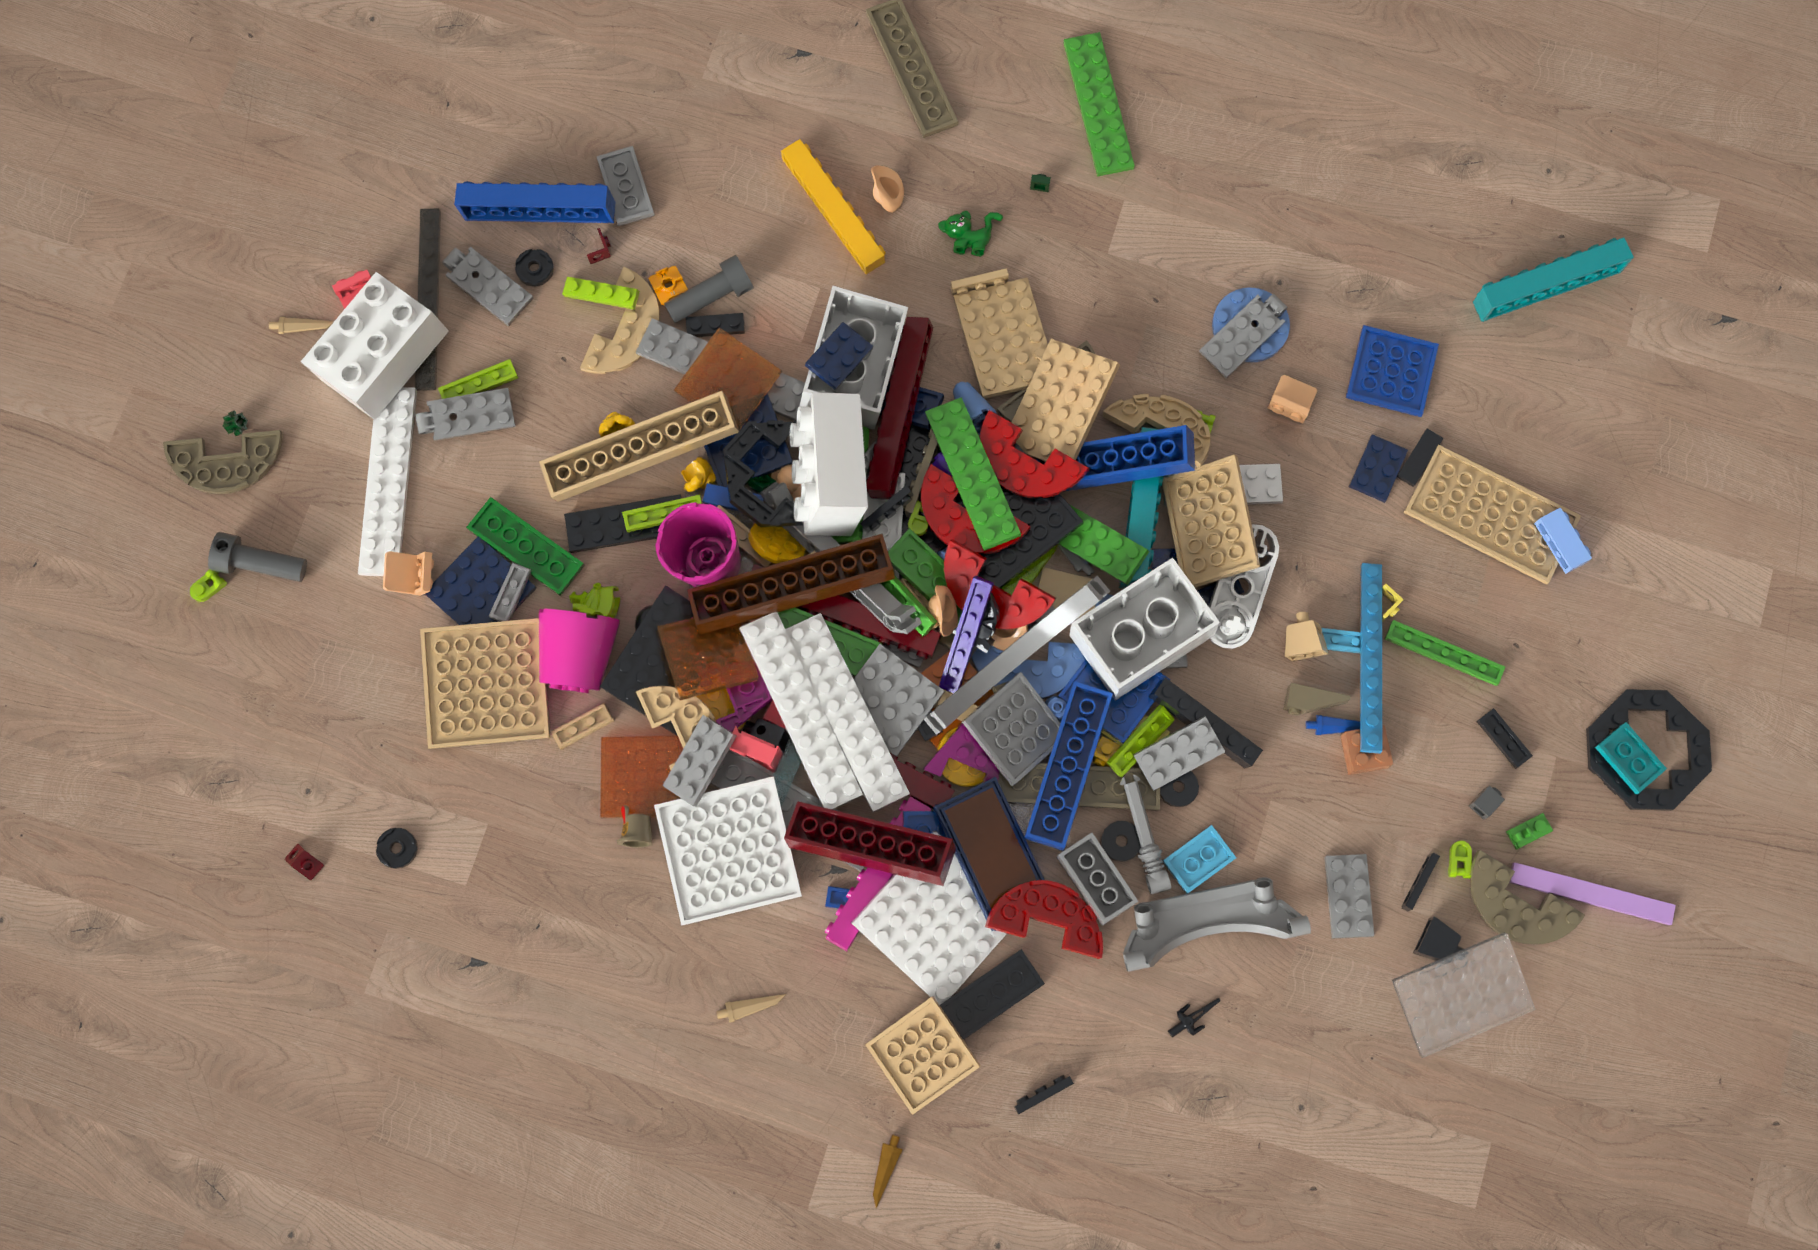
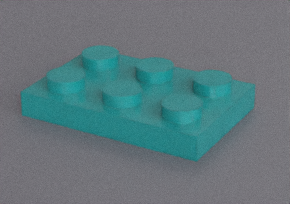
(1631, 758)

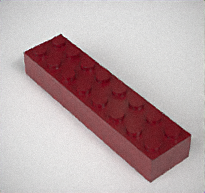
(870, 843)

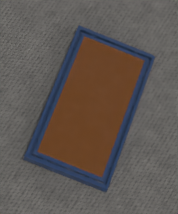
(987, 842)

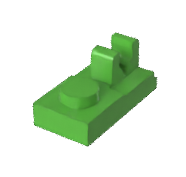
(1529, 831)

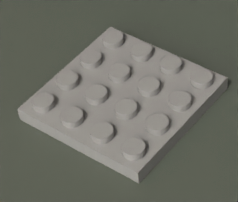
(895, 697)
(1014, 728)

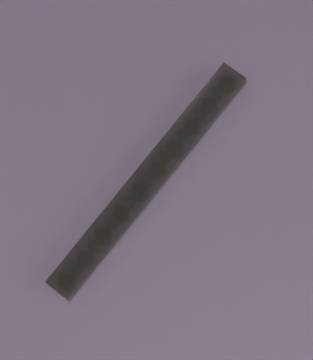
(428, 287)

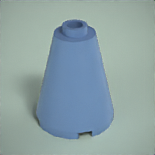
(974, 402)

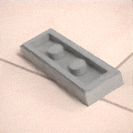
(510, 593)

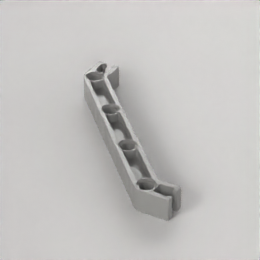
(874, 597)

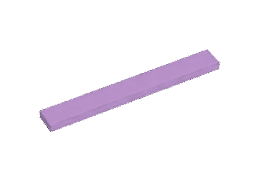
(1592, 894)

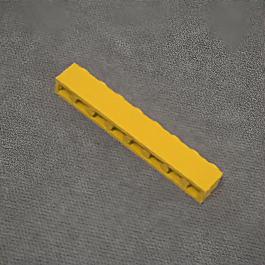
(833, 206)

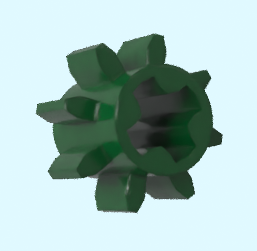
(235, 423)

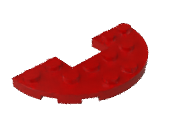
(1021, 472)
(951, 520)
(1015, 610)
(1049, 904)

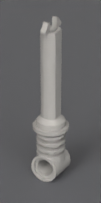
(1157, 878)

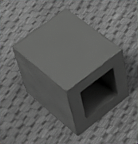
(1487, 802)

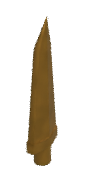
(888, 1160)

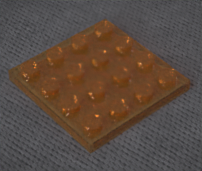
(729, 368)
(706, 660)
(635, 773)

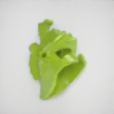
(597, 602)

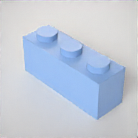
(1563, 540)

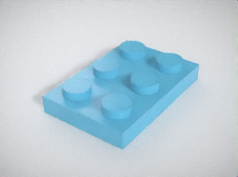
(1199, 859)

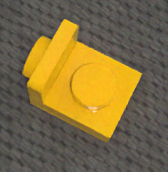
(1104, 751)

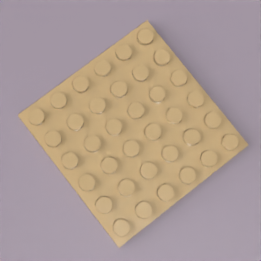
(483, 684)

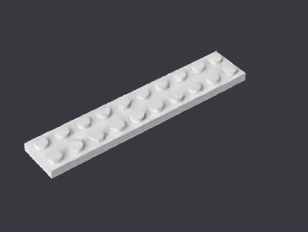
(387, 482)
(801, 711)
(847, 713)

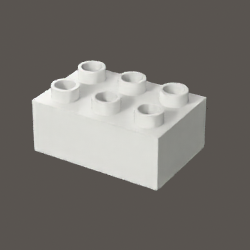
(881, 326)
(375, 345)
(829, 464)
(1144, 628)

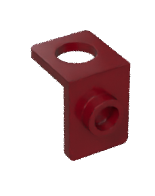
(604, 252)
(304, 862)

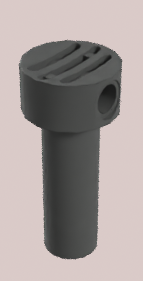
(730, 279)
(228, 554)

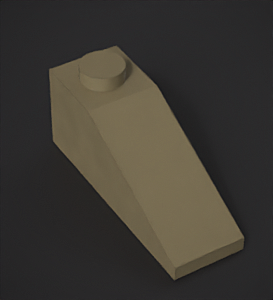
(1306, 699)

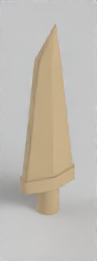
(289, 325)
(743, 1008)

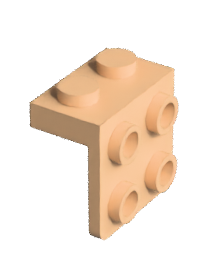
(1292, 399)
(408, 573)

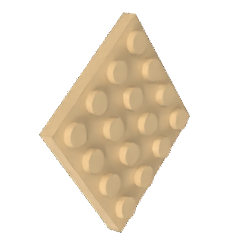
(922, 1055)

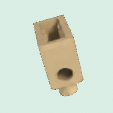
(1304, 639)

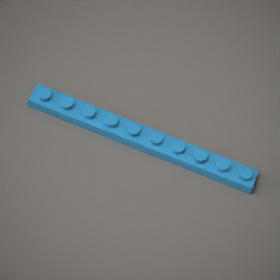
(1371, 659)

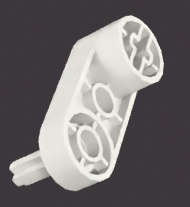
(1226, 601)

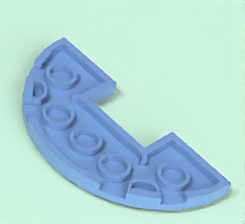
(1044, 676)

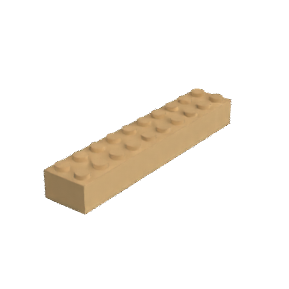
(639, 446)

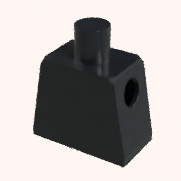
(768, 732)
(1437, 940)

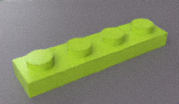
(601, 293)
(480, 381)
(654, 514)
(1143, 736)

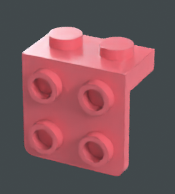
(348, 288)

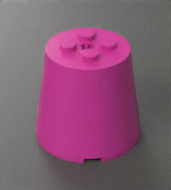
(693, 536)
(574, 649)

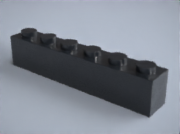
(1189, 710)

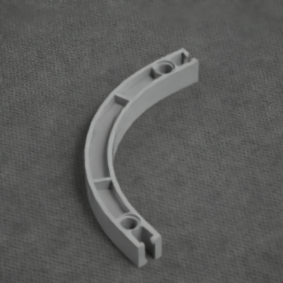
(1016, 654)

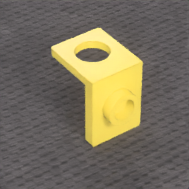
(1396, 599)

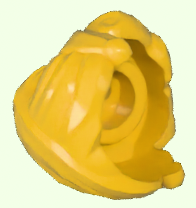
(613, 423)
(698, 475)

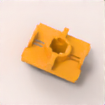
(658, 283)

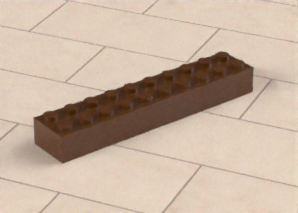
(791, 584)

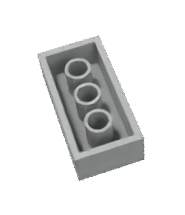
(1097, 879)

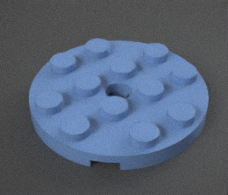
(1233, 304)

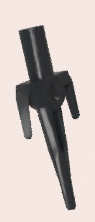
(1187, 1021)

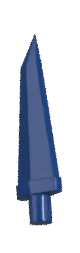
(1331, 725)

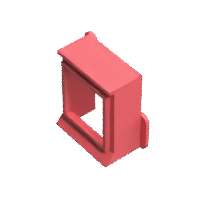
(756, 749)

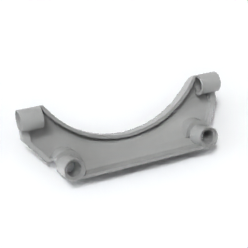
(1224, 909)

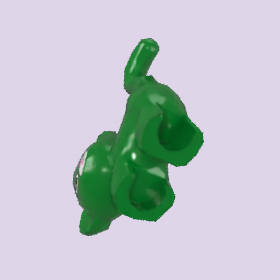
(959, 227)

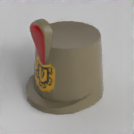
(635, 830)

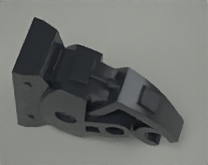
(987, 629)

